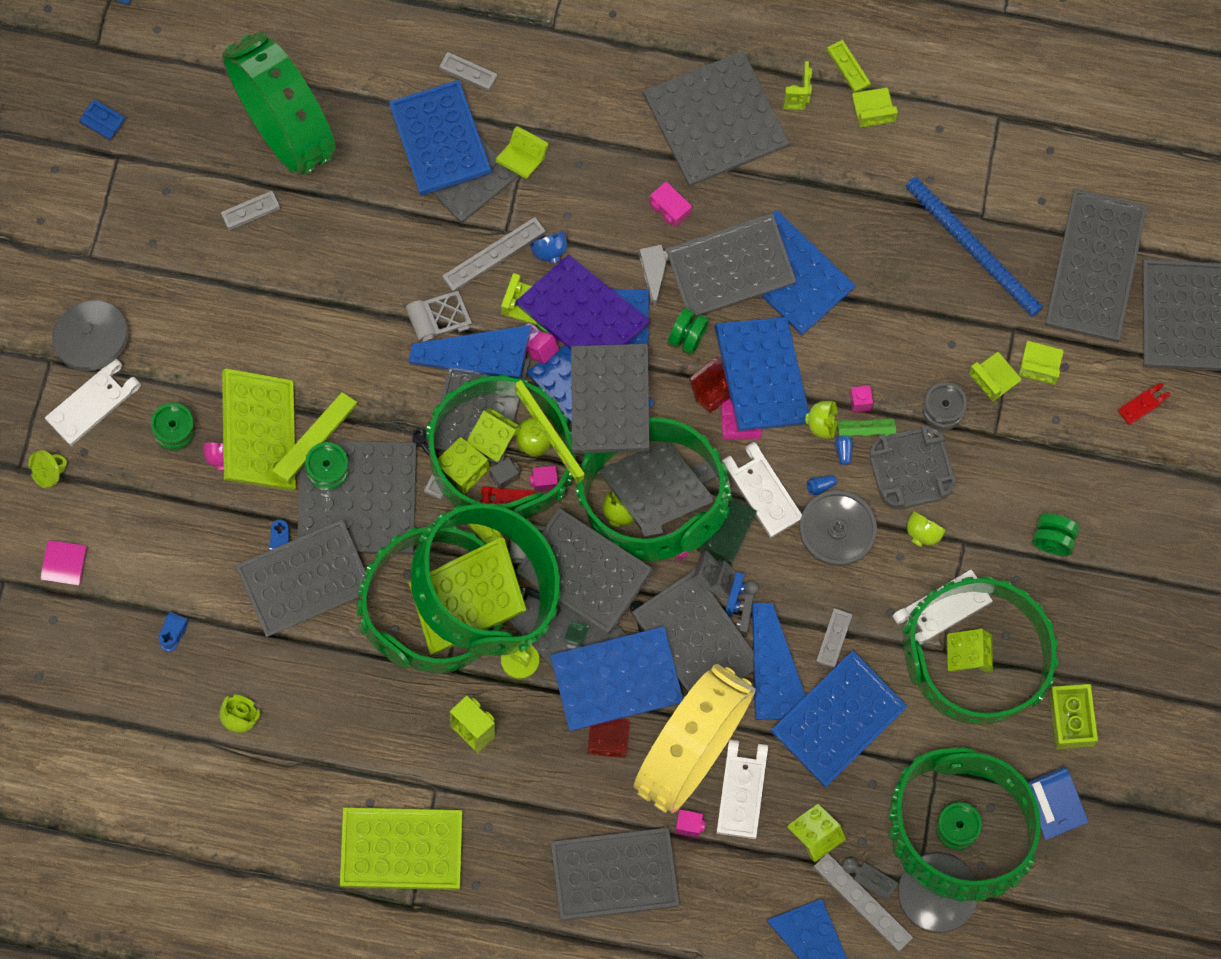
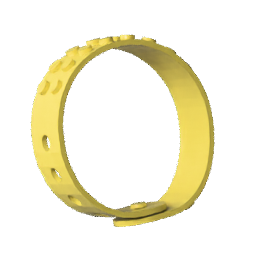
(693, 738)

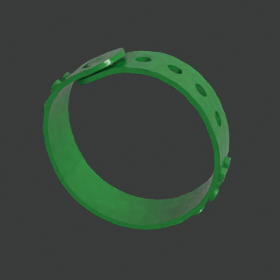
(294, 142)
(504, 385)
(692, 533)
(531, 543)
(1018, 597)
(387, 644)
(963, 761)

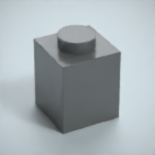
(504, 473)

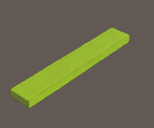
(549, 431)
(317, 433)

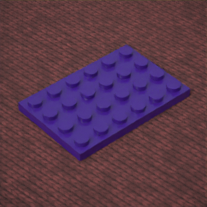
(581, 308)

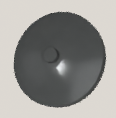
(90, 335)
(838, 528)
(929, 910)

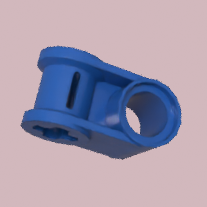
(276, 538)
(172, 629)

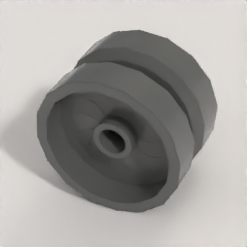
(944, 406)

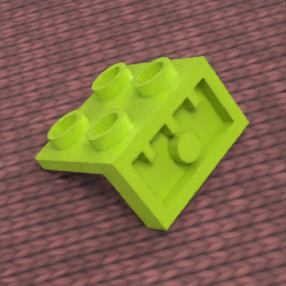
(797, 97)
(874, 107)
(523, 153)
(515, 291)
(1041, 363)
(994, 376)
(493, 433)
(463, 464)
(970, 650)
(817, 832)

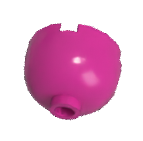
(214, 454)

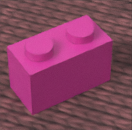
(670, 204)

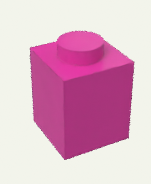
(542, 347)
(861, 399)
(543, 478)
(690, 823)

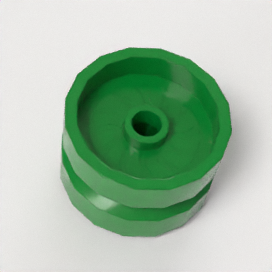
(688, 331)
(173, 426)
(328, 455)
(1055, 534)
(954, 837)

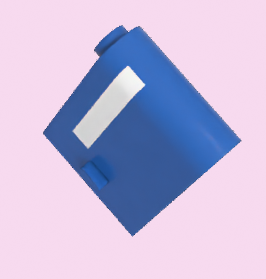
(1056, 802)

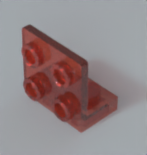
(710, 386)
(609, 739)

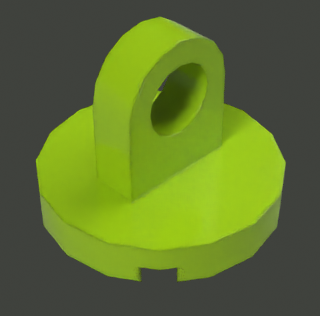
(45, 468)
(520, 664)

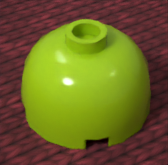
(822, 419)
(531, 438)
(615, 511)
(923, 530)
(238, 714)

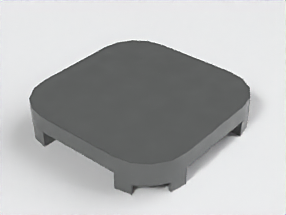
(912, 468)

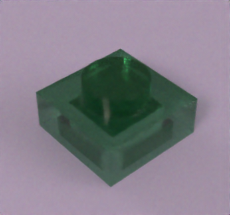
(576, 633)

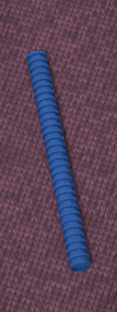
(980, 253)

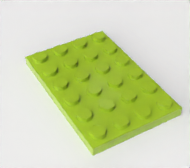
(256, 427)
(476, 591)
(401, 848)

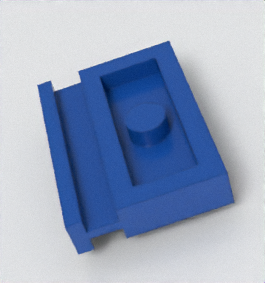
(102, 119)
(737, 588)

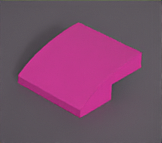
(729, 427)
(63, 562)

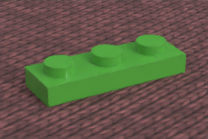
(866, 427)

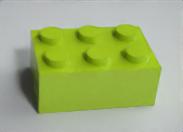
(1073, 716)
(472, 723)

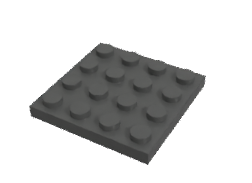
(470, 196)

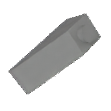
(653, 265)

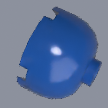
(550, 247)

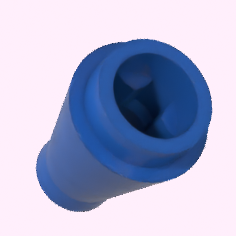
(844, 449)
(818, 485)

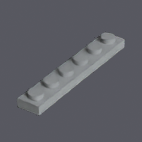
(493, 254)
(863, 903)

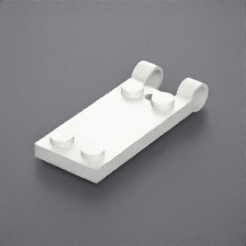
(91, 404)
(764, 492)
(945, 612)
(742, 793)

